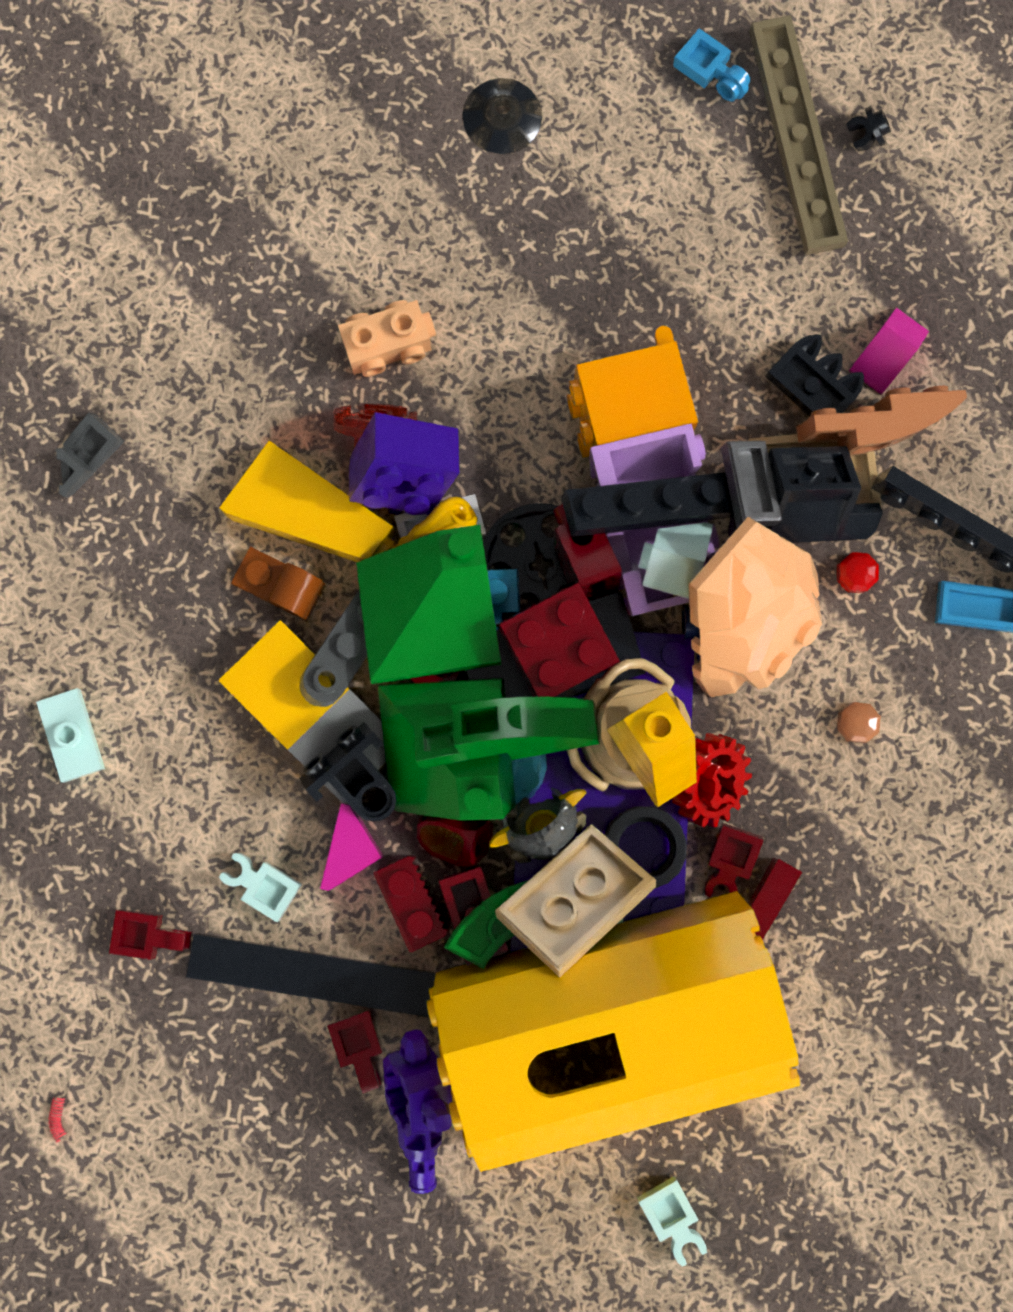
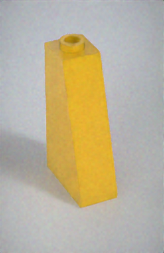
(300, 505)
(658, 748)

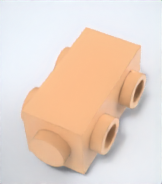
(387, 337)

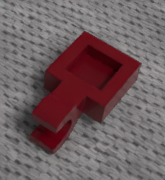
(141, 935)
(356, 1043)

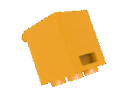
(631, 394)

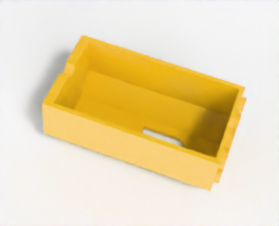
(676, 987)

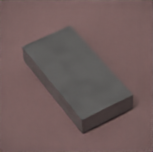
(751, 482)

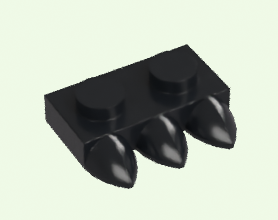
(812, 382)

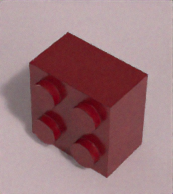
(558, 642)

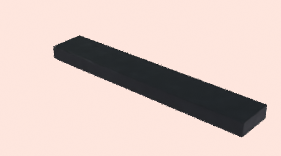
(310, 974)

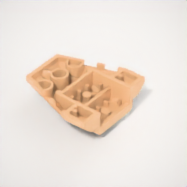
(752, 610)

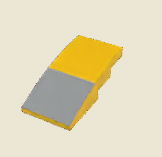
(269, 689)

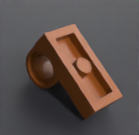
(279, 583)

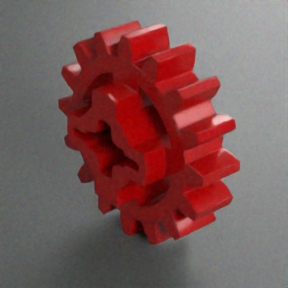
(719, 781)

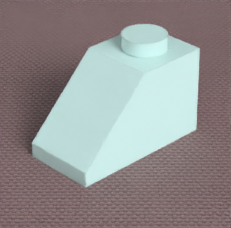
(675, 557)

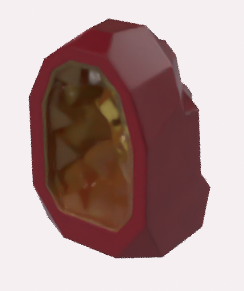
(455, 840)

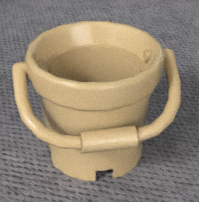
(612, 705)

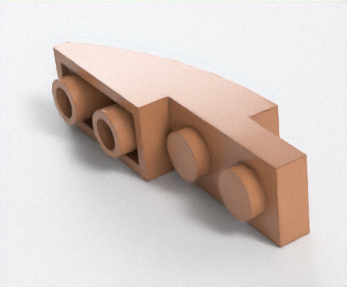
(884, 423)

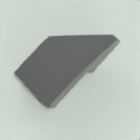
(85, 452)

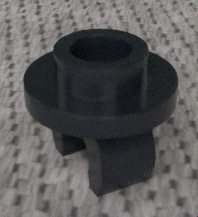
(875, 125)

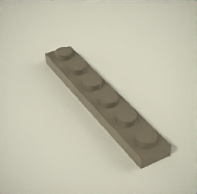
(798, 135)

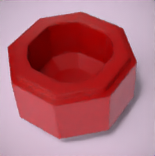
(857, 572)

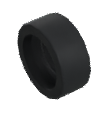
(668, 824)

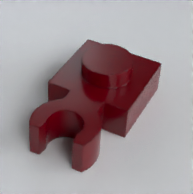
(733, 856)

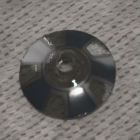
(498, 131)

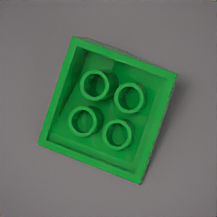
(428, 607)
(455, 790)

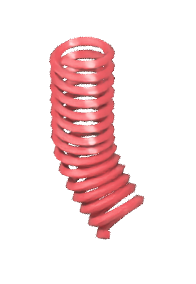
(59, 1127)

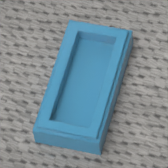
(974, 606)

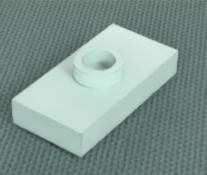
(70, 735)

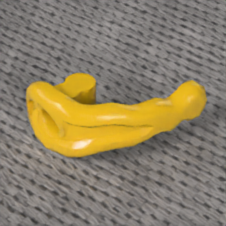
(448, 514)

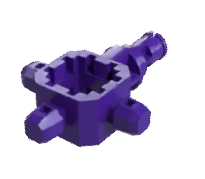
(418, 1106)

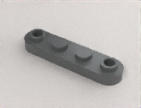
(336, 658)

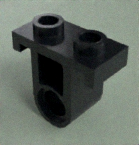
(351, 774)

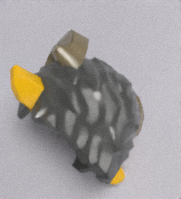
(543, 827)

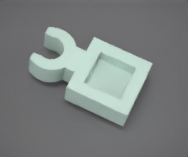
(267, 889)
(670, 1216)

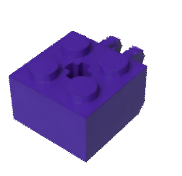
(403, 465)

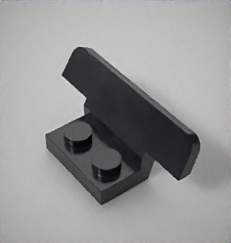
(818, 496)

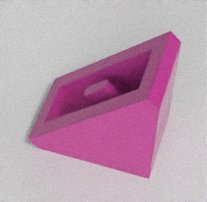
(889, 350)
(350, 849)

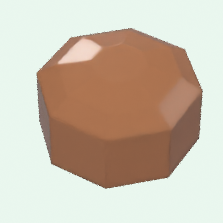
(858, 722)

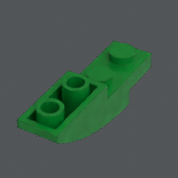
(506, 725)

